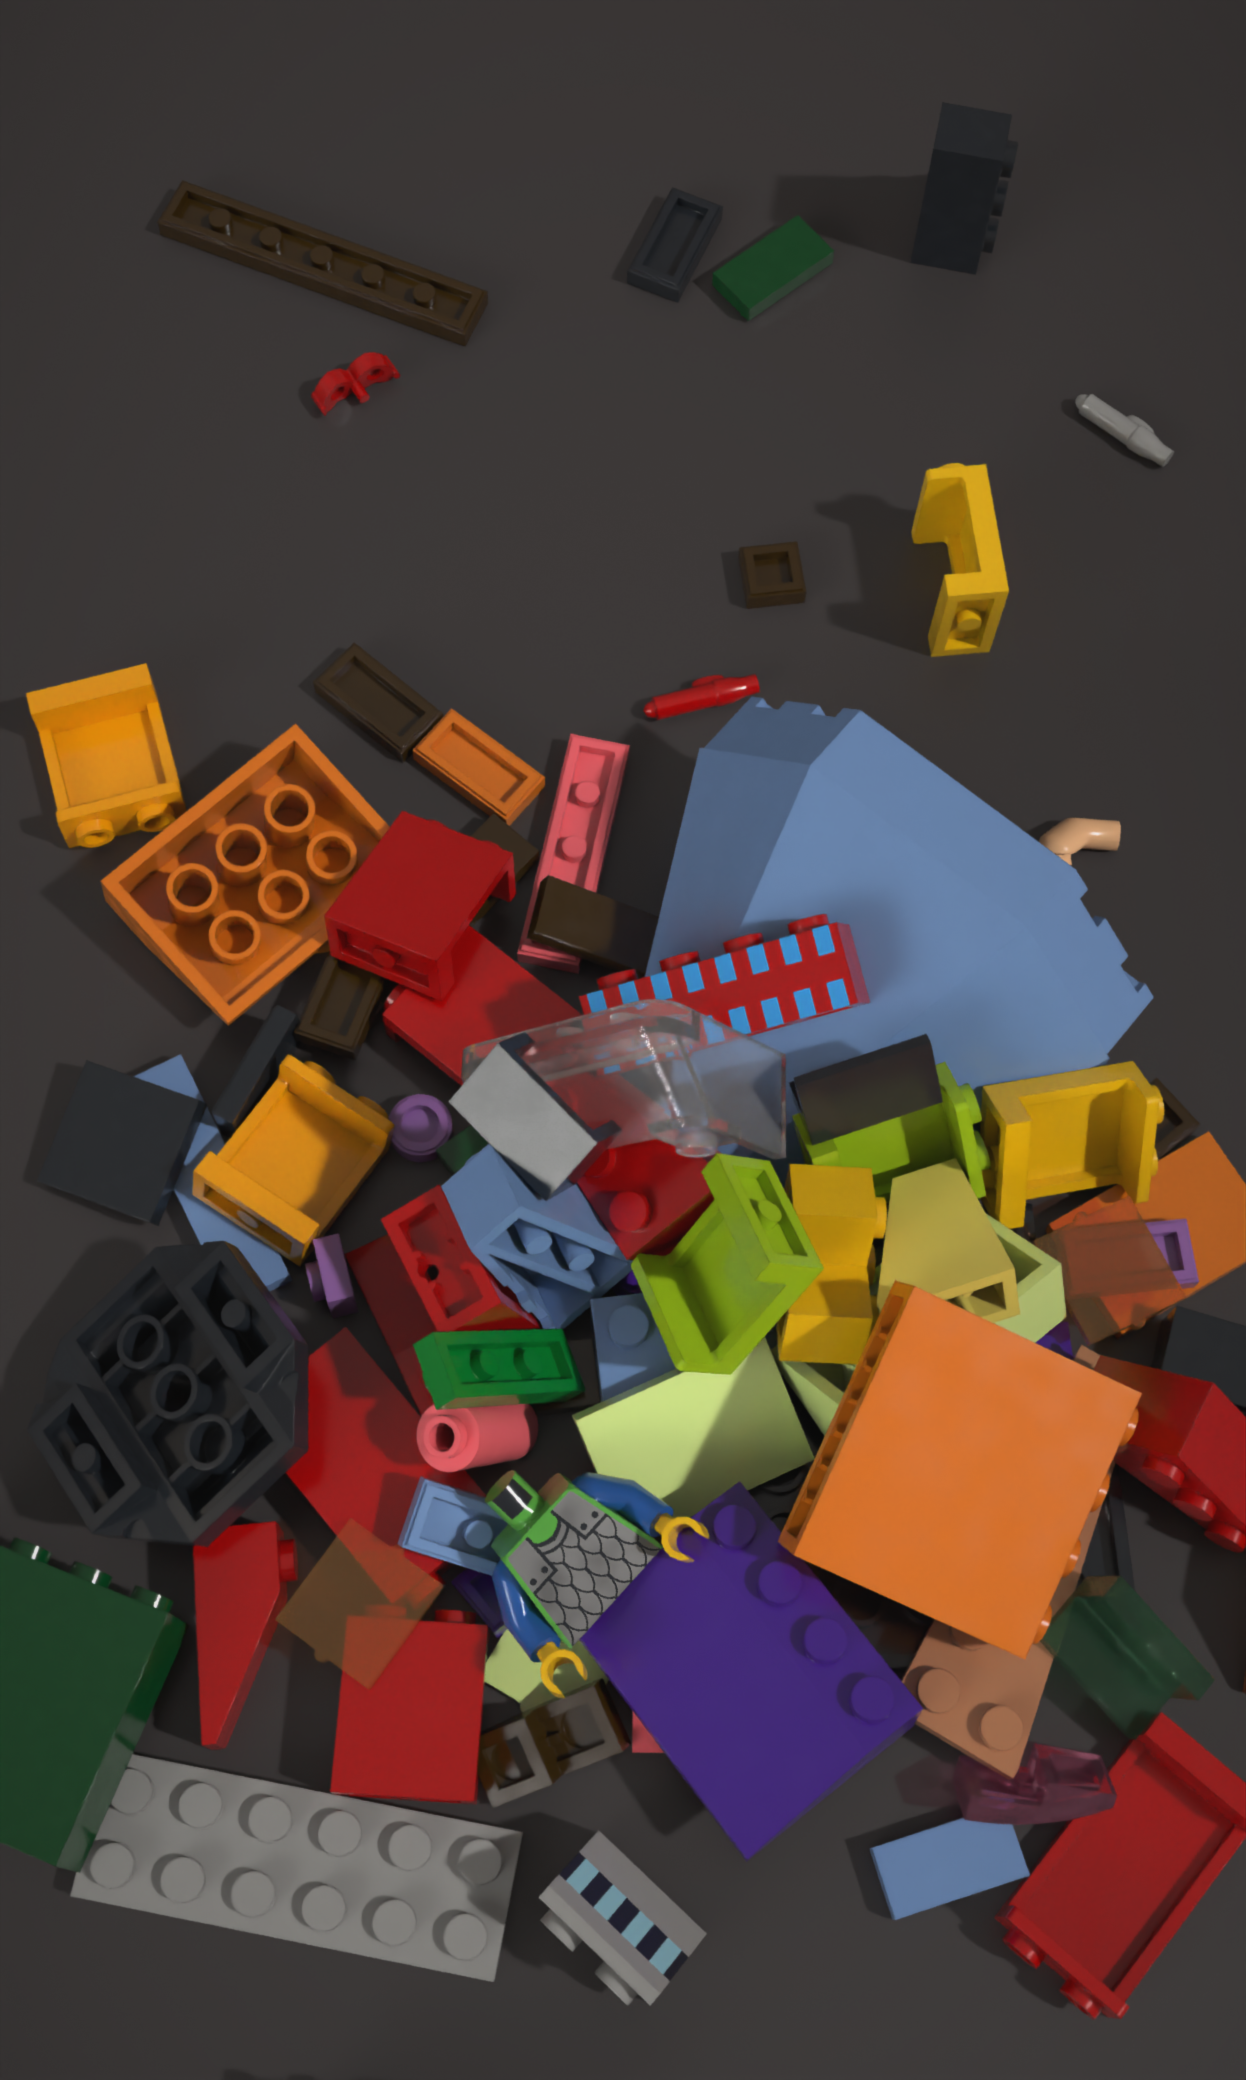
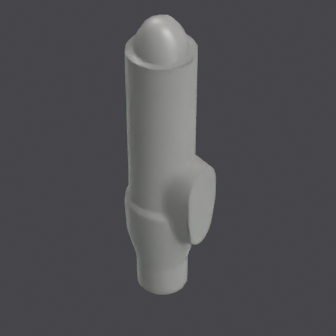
(1129, 430)

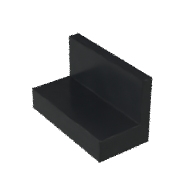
(867, 1089)

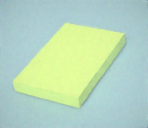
(698, 1432)

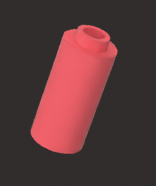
(476, 1435)

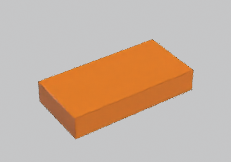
(478, 767)

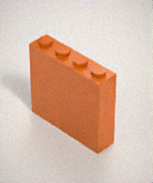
(961, 1470)

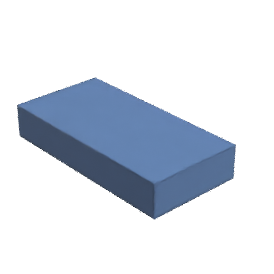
(946, 1864)

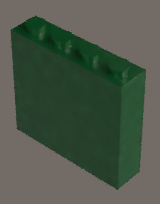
(72, 1697)

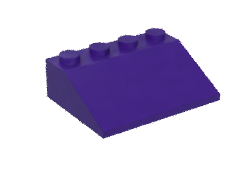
(749, 1673)

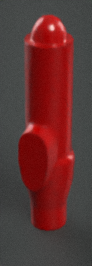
(703, 694)

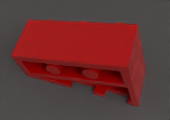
(647, 1195)
(1187, 1447)

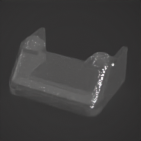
(661, 1077)

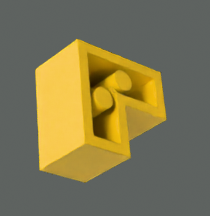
(841, 1220)

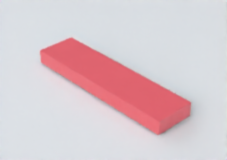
(578, 832)

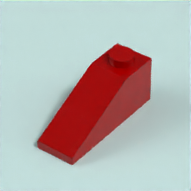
(395, 1309)
(237, 1599)

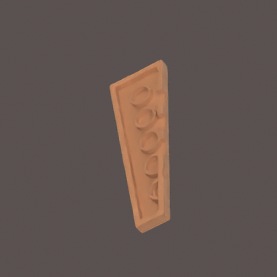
(982, 1694)

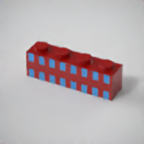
(754, 982)

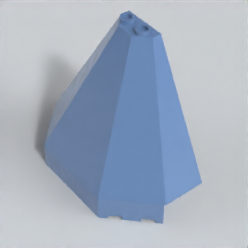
(947, 901)

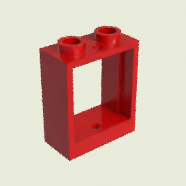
(465, 1291)

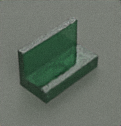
(1122, 1653)

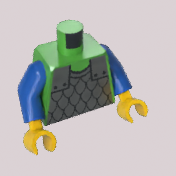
(573, 1556)

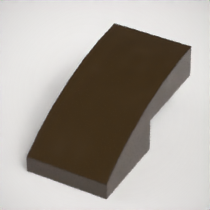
(549, 1742)

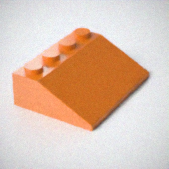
(247, 874)

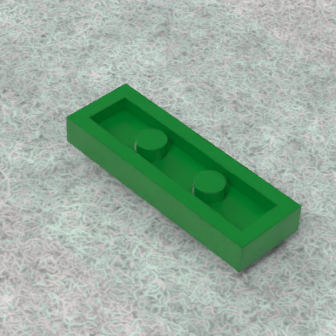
(498, 1368)

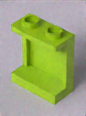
(911, 1140)
(730, 1270)

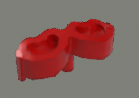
(361, 373)

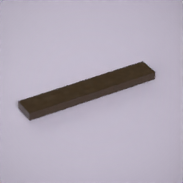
(323, 263)

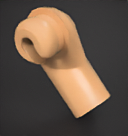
(1081, 833)

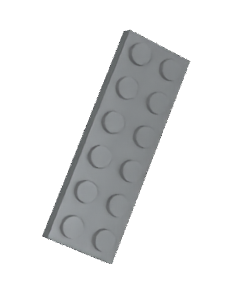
(304, 1867)

